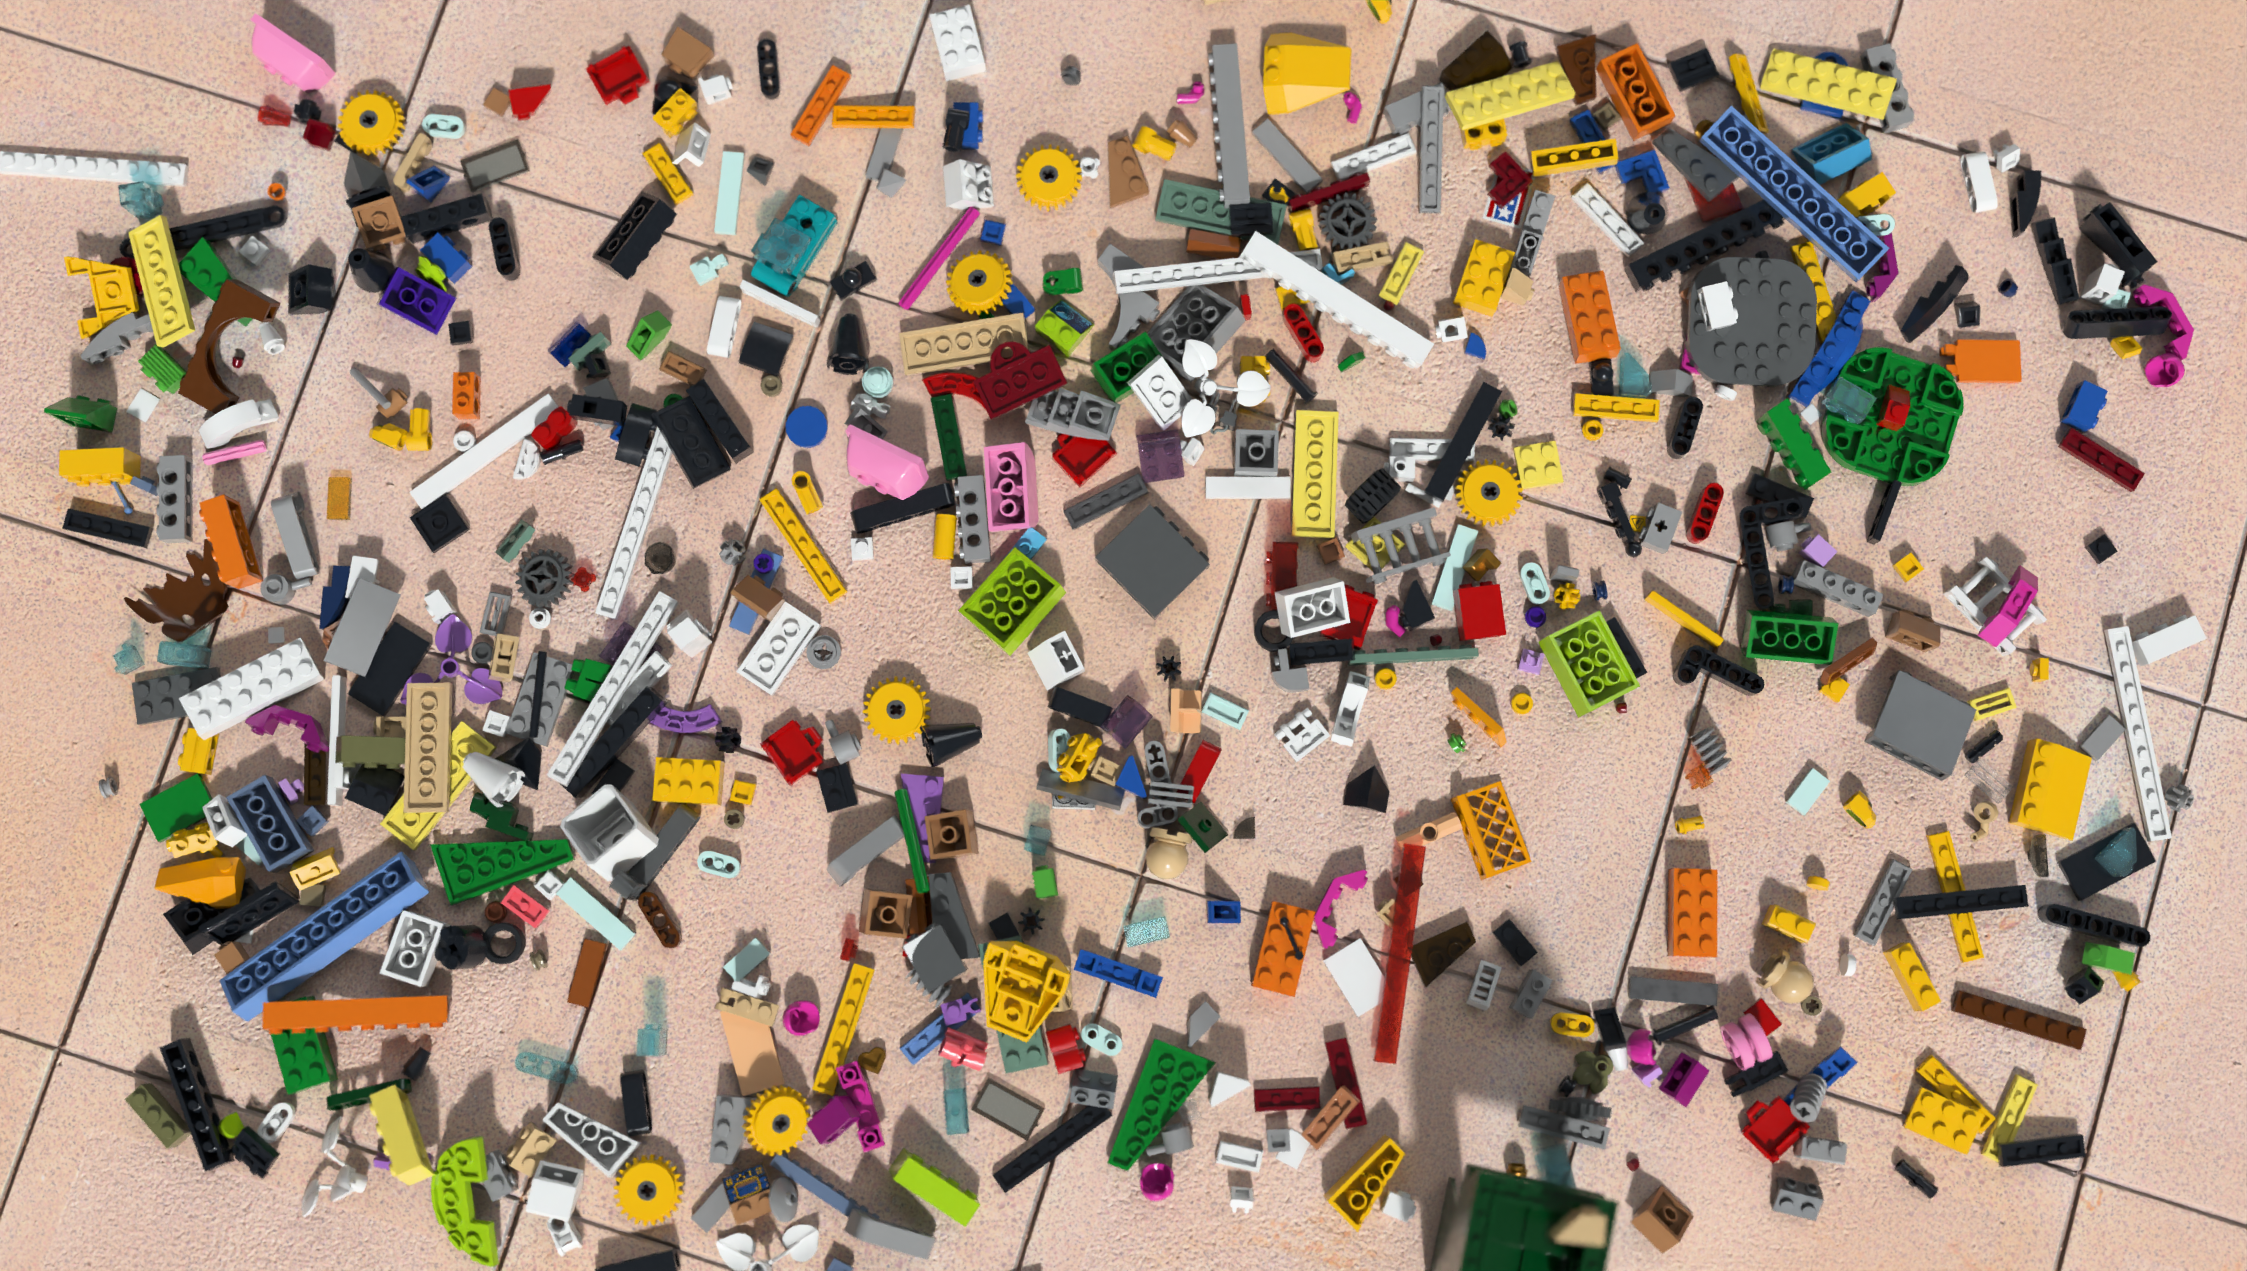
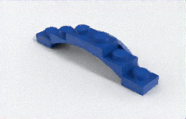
(1834, 350)

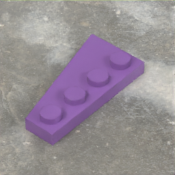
(925, 800)

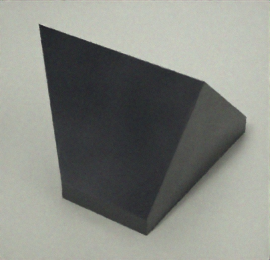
(526, 758)
(1367, 792)

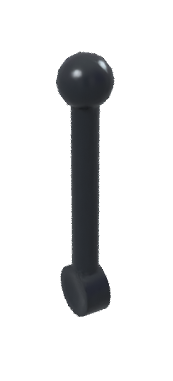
(1298, 954)

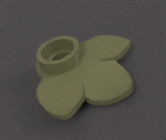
(1590, 1073)

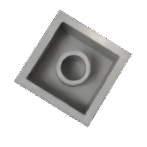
(1256, 453)

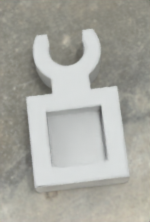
(870, 405)

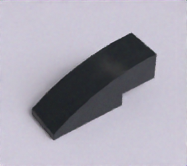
(2025, 200)

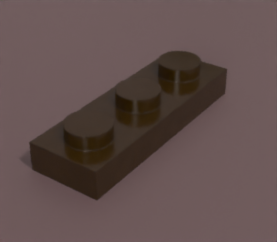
(315, 777)

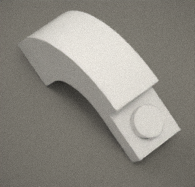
(230, 421)
(1350, 708)

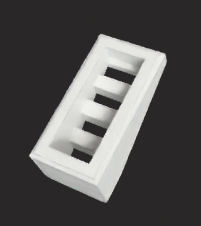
(1476, 1002)

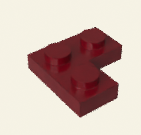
(1513, 180)

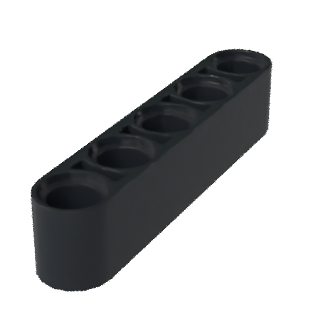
(2117, 322)
(898, 510)
(2104, 925)

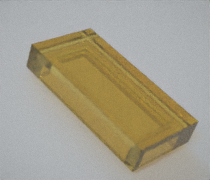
(339, 498)

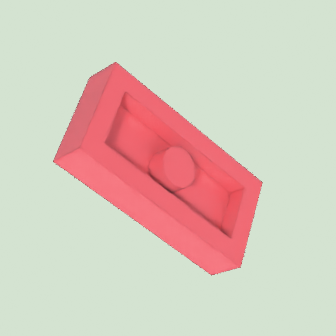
(525, 906)

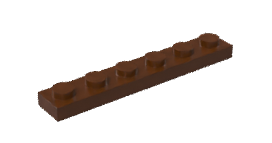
(2019, 1020)

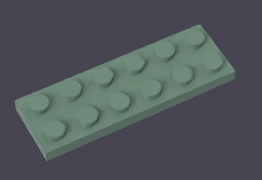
(1203, 211)
(1016, 1053)

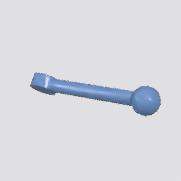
(128, 510)

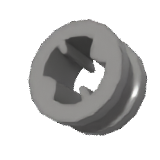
(108, 787)

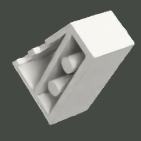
(689, 634)

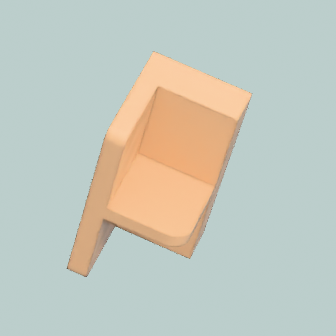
(1185, 711)

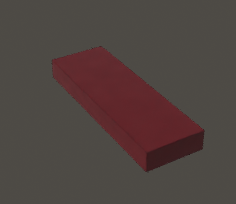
(1287, 1099)

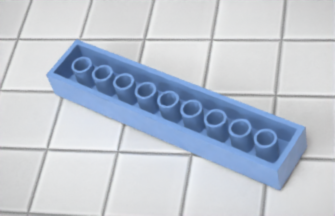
(1794, 194)
(324, 936)

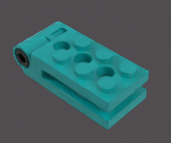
(801, 213)

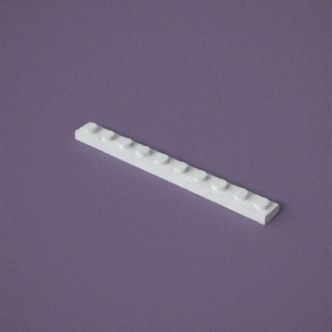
(93, 168)
(1197, 273)
(635, 528)
(612, 689)
(2138, 734)

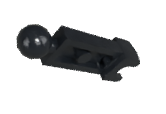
(1610, 495)

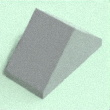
(1671, 382)

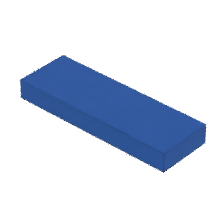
(1588, 131)

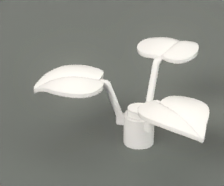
(1196, 361)
(346, 1180)
(740, 1247)

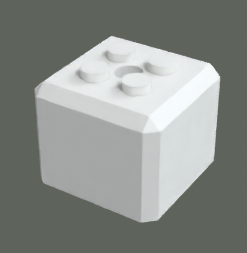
(597, 830)

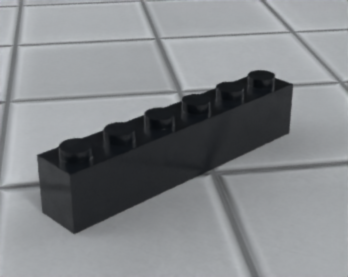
(616, 740)

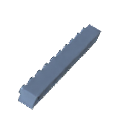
(816, 1186)

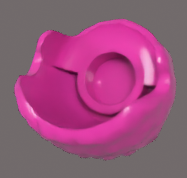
(2164, 370)
(801, 1018)
(1640, 1047)
(1157, 1181)

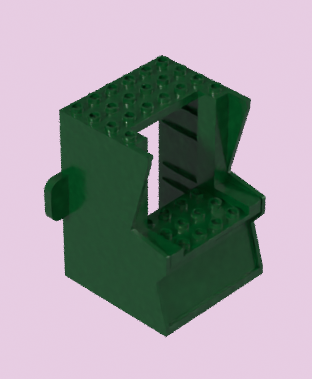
(1505, 1225)

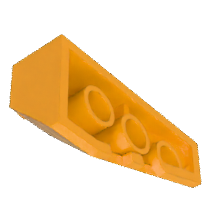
(208, 881)

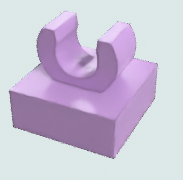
(1530, 661)
(290, 790)
(1647, 1073)

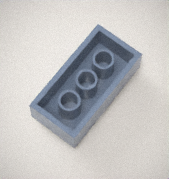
(270, 824)

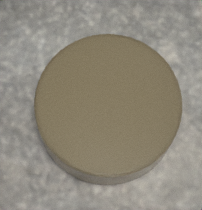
(771, 385)

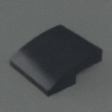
(766, 349)

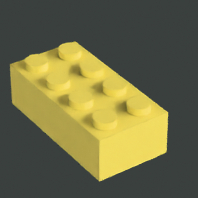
(400, 1135)

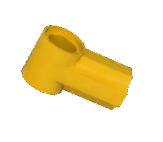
(1150, 142)
(1303, 225)
(419, 436)
(807, 494)

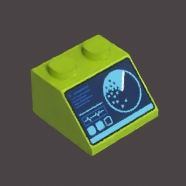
(1063, 327)

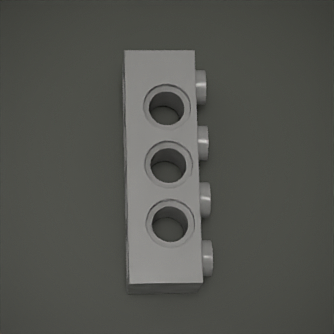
(1886, 57)
(182, 529)
(973, 553)
(1836, 588)

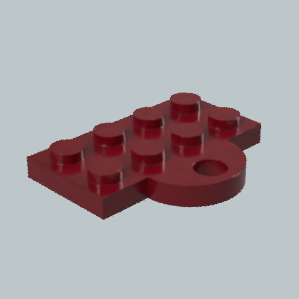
(1018, 378)

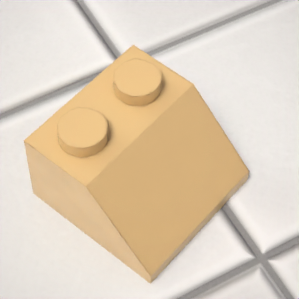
(1581, 1227)

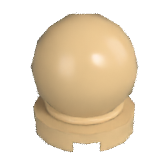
(1167, 854)
(1788, 979)

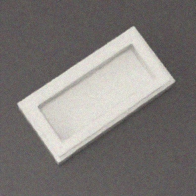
(1239, 1156)

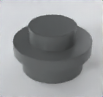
(1071, 75)

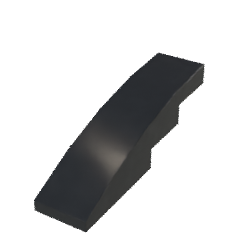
(2055, 261)
(1930, 309)

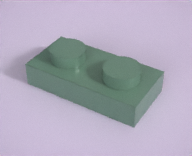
(595, 345)
(515, 540)

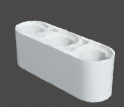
(1978, 182)
(724, 326)

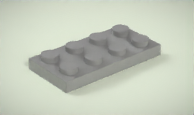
(552, 700)

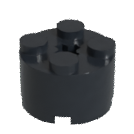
(461, 947)

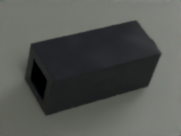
(597, 410)

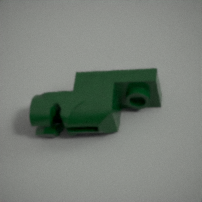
(500, 818)

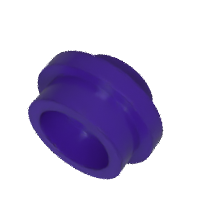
(1535, 617)

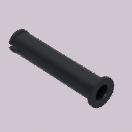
(1290, 376)
(1684, 1025)

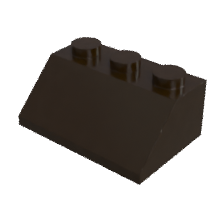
(1477, 64)

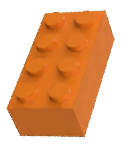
(1635, 92)
(1589, 317)
(230, 542)
(1692, 912)
(1276, 963)

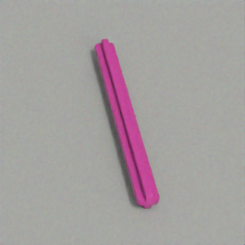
(939, 258)

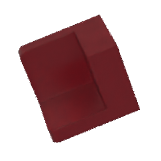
(319, 134)

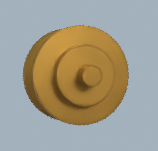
(1702, 127)

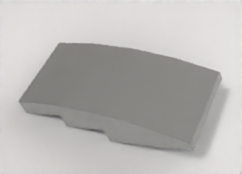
(1074, 414)
(362, 627)

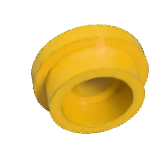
(1597, 426)

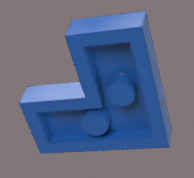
(1645, 167)

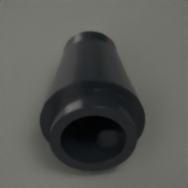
(416, 1064)

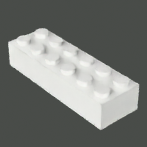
(251, 689)

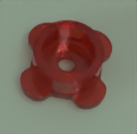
(582, 573)

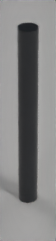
(538, 691)

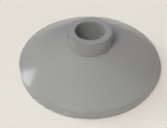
(783, 1199)

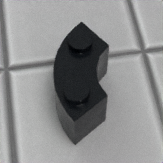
(635, 435)

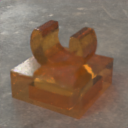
(1701, 775)

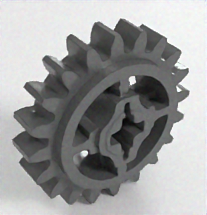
(1340, 223)
(545, 561)
(1580, 1108)

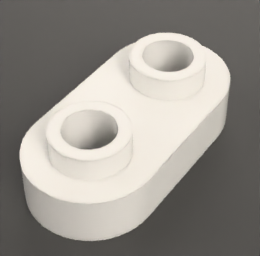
(276, 1121)

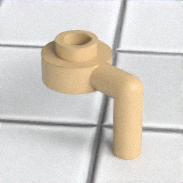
(1984, 819)

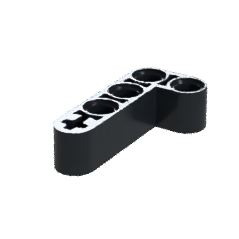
(1720, 675)

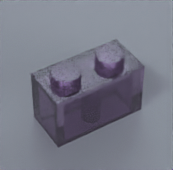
(1126, 721)

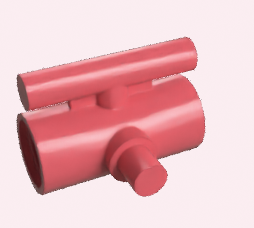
(963, 1049)

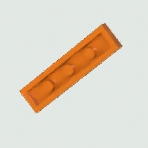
(820, 105)

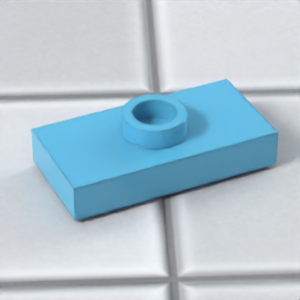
(1030, 543)

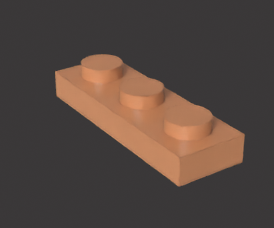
(1330, 1117)

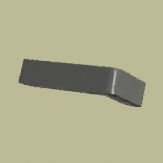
(638, 879)

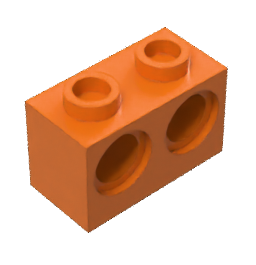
(466, 395)

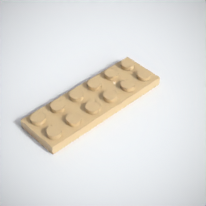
(960, 343)
(428, 747)

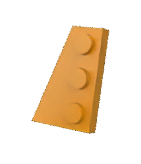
(1479, 717)

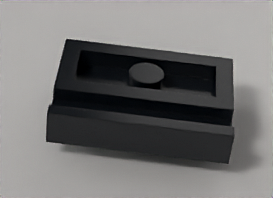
(1693, 69)
(1249, 218)
(837, 788)

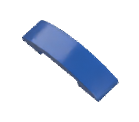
(1118, 973)
(1830, 1069)

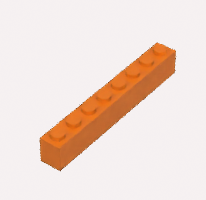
(355, 1013)

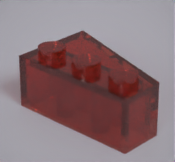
(1283, 569)

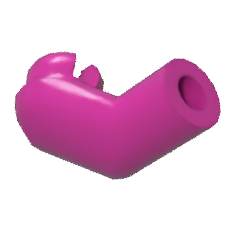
(1193, 96)
(1353, 105)
(1391, 620)

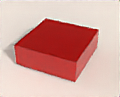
(1245, 306)

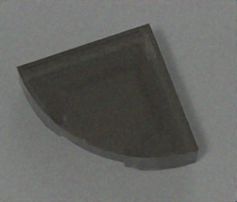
(1245, 829)

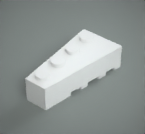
(595, 1141)

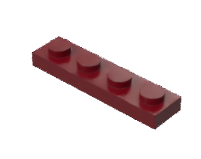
(1320, 195)
(2101, 460)
(1344, 1075)

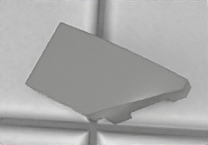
(1200, 1022)

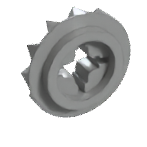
(818, 644)

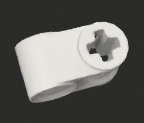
(564, 1235)

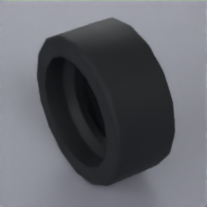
(1272, 647)
(519, 948)

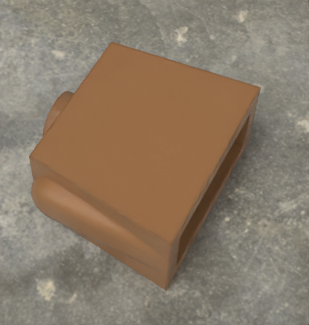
(686, 54)

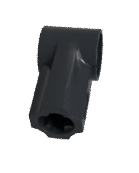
(956, 124)

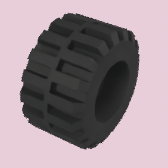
(1372, 495)

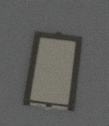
(494, 165)
(1007, 1109)

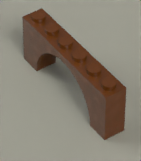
(202, 381)

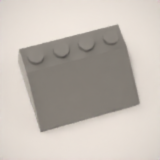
(1195, 316)

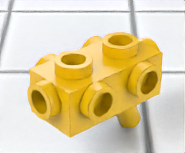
(1079, 755)
(193, 840)

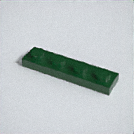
(948, 437)

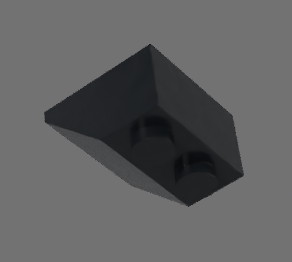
(310, 290)
(375, 788)

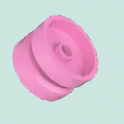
(1746, 1041)

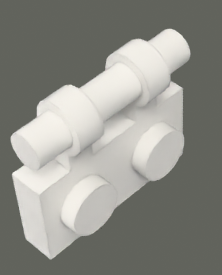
(1306, 740)

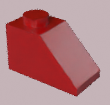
(527, 100)
(1894, 408)

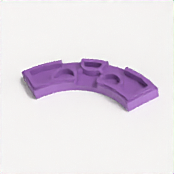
(687, 721)

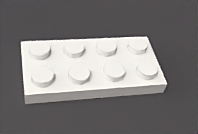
(778, 648)

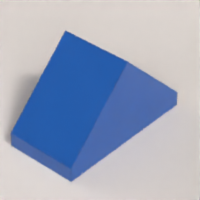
(429, 183)
(1130, 779)
(1223, 912)

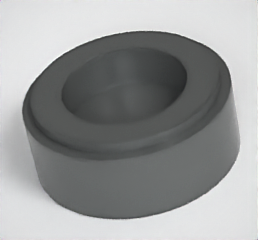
(482, 652)

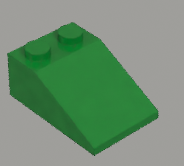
(1122, 365)
(84, 413)

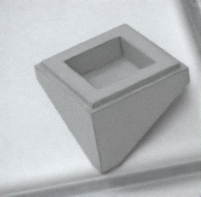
(890, 183)

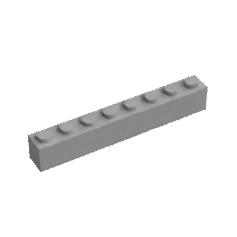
(1230, 125)

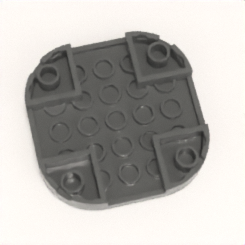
(1773, 326)

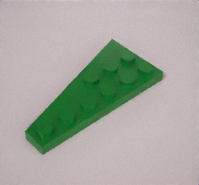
(487, 866)
(1162, 1088)

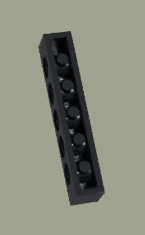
(196, 1104)

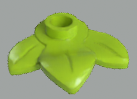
(432, 272)

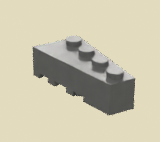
(949, 911)

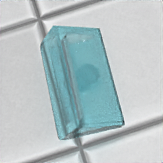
(1146, 931)

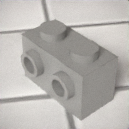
(500, 1179)

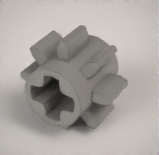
(732, 552)
(2179, 797)

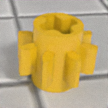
(1567, 596)

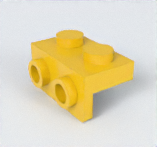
(676, 113)

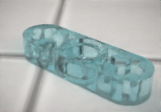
(533, 1058)

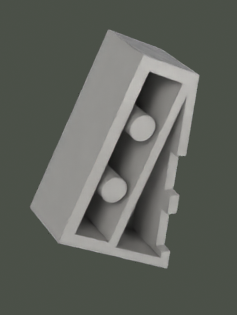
(728, 1129)

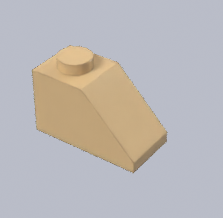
(1517, 288)

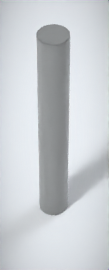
(370, 388)

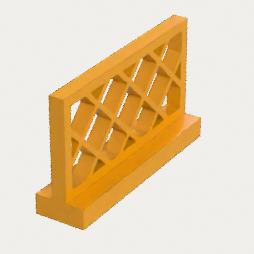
(1474, 838)

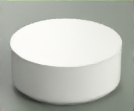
(1725, 393)
(464, 440)
(1847, 964)

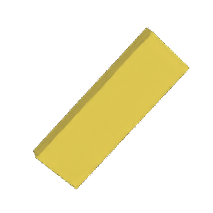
(1401, 273)

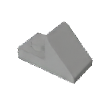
(866, 423)

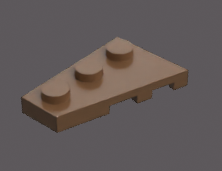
(1125, 175)

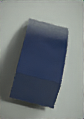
(333, 597)

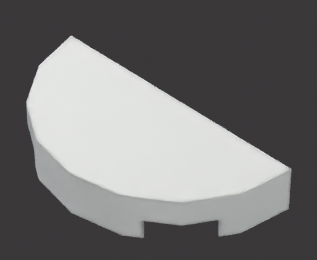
(528, 460)

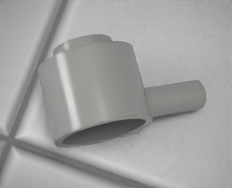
(1784, 535)
(280, 589)
(844, 745)
(1175, 1140)

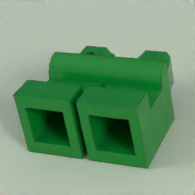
(588, 671)

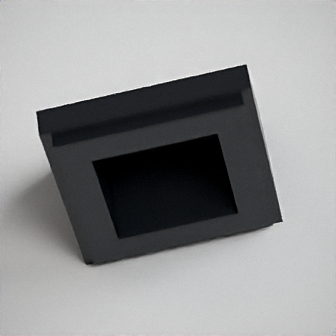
(1967, 314)

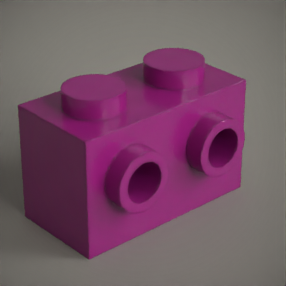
(1683, 1079)
(833, 1119)

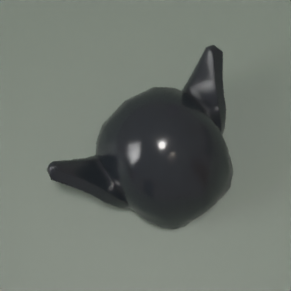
(666, 88)

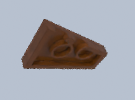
(1578, 64)

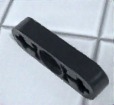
(762, 63)

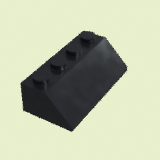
(635, 235)

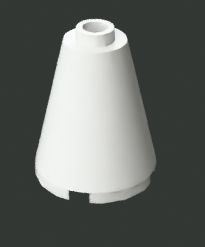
(493, 777)

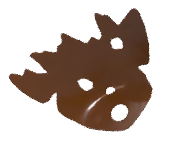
(185, 598)

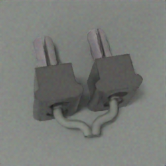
(1229, 418)

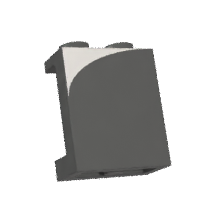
(934, 957)

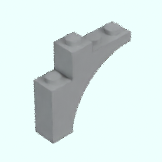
(1133, 305)

